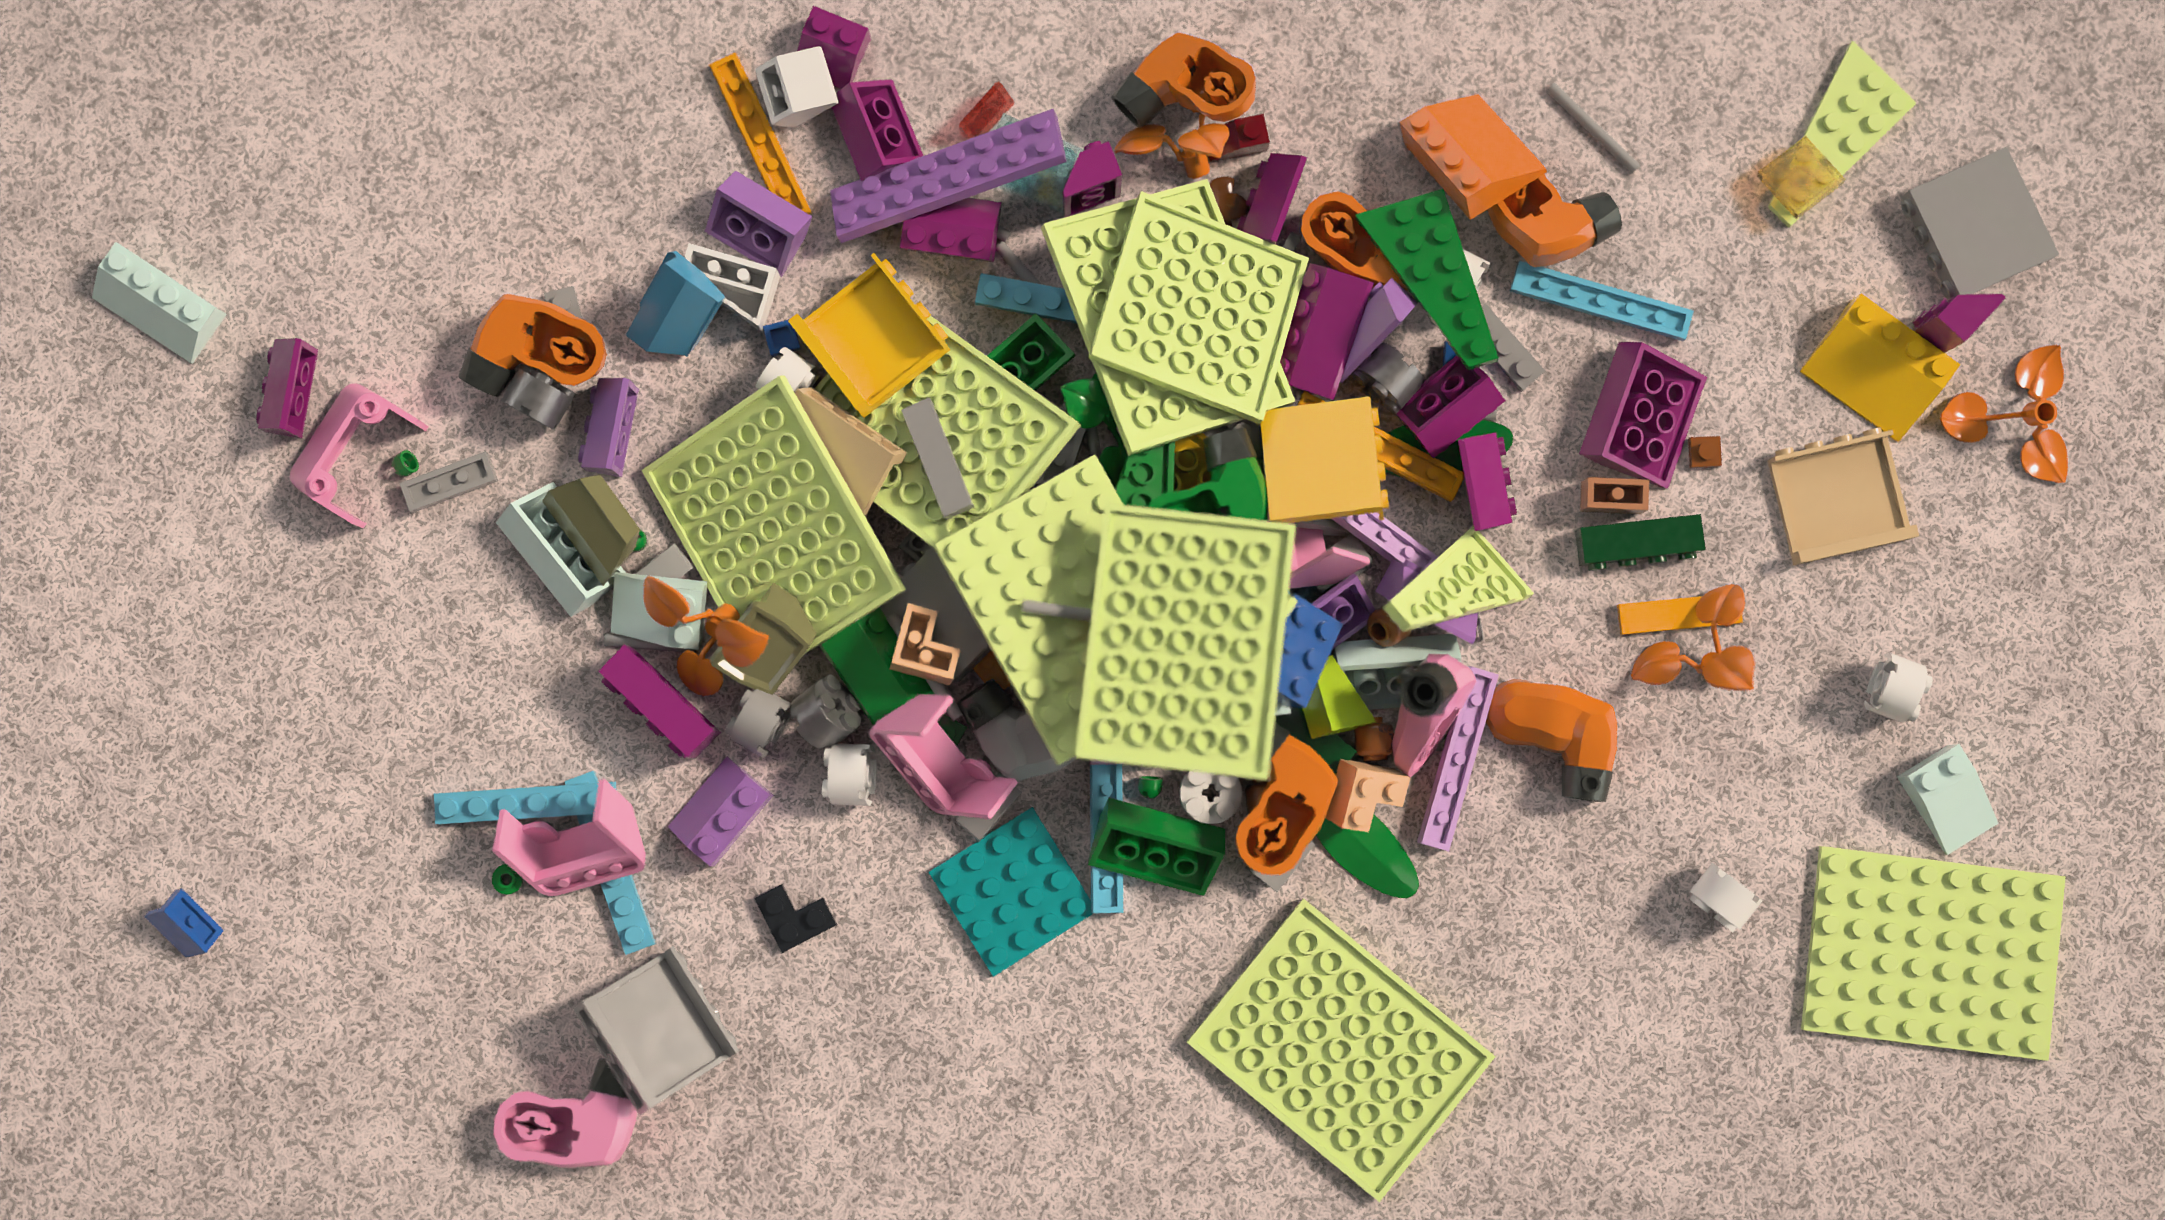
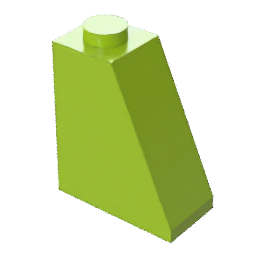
(1335, 704)

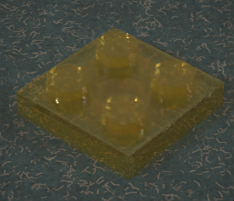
(1801, 177)

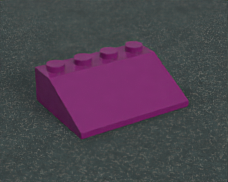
(1643, 413)

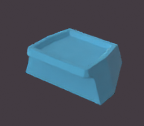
(675, 308)

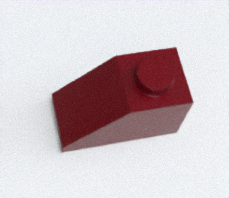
(1245, 138)

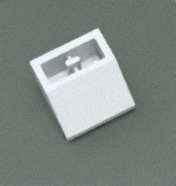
(796, 87)

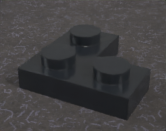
(793, 926)

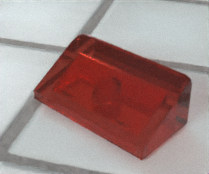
(986, 112)

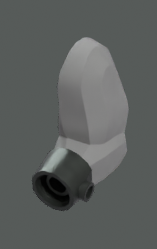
(1006, 733)

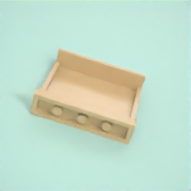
(856, 449)
(1840, 497)

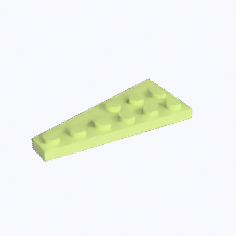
(1852, 115)
(1457, 584)

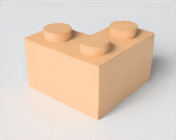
(918, 654)
(1360, 789)

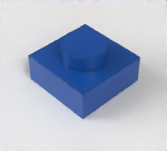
(780, 336)

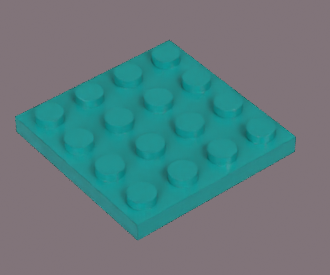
(1012, 891)

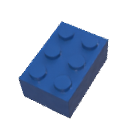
(1305, 649)

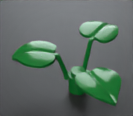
(1089, 407)

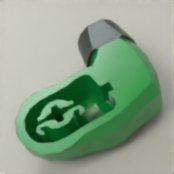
(1235, 483)

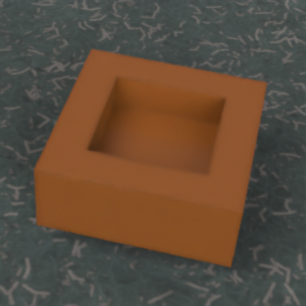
(1705, 452)

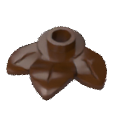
(1229, 203)

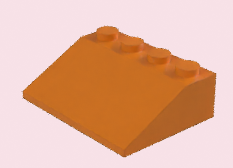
(1470, 152)

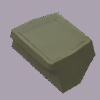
(594, 523)
(789, 638)

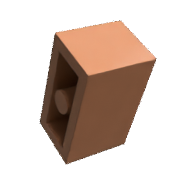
(1614, 495)

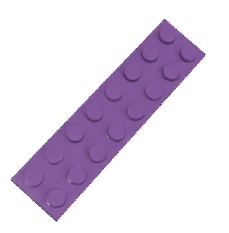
(948, 175)

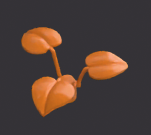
(1196, 145)
(2043, 375)
(738, 642)
(1722, 669)

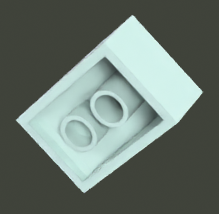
(633, 620)
(1949, 797)

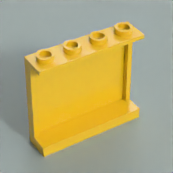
(872, 337)
(1323, 461)

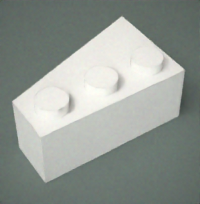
(744, 283)

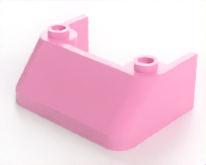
(312, 467)
(1315, 565)
(935, 764)
(575, 856)

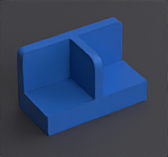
(185, 924)

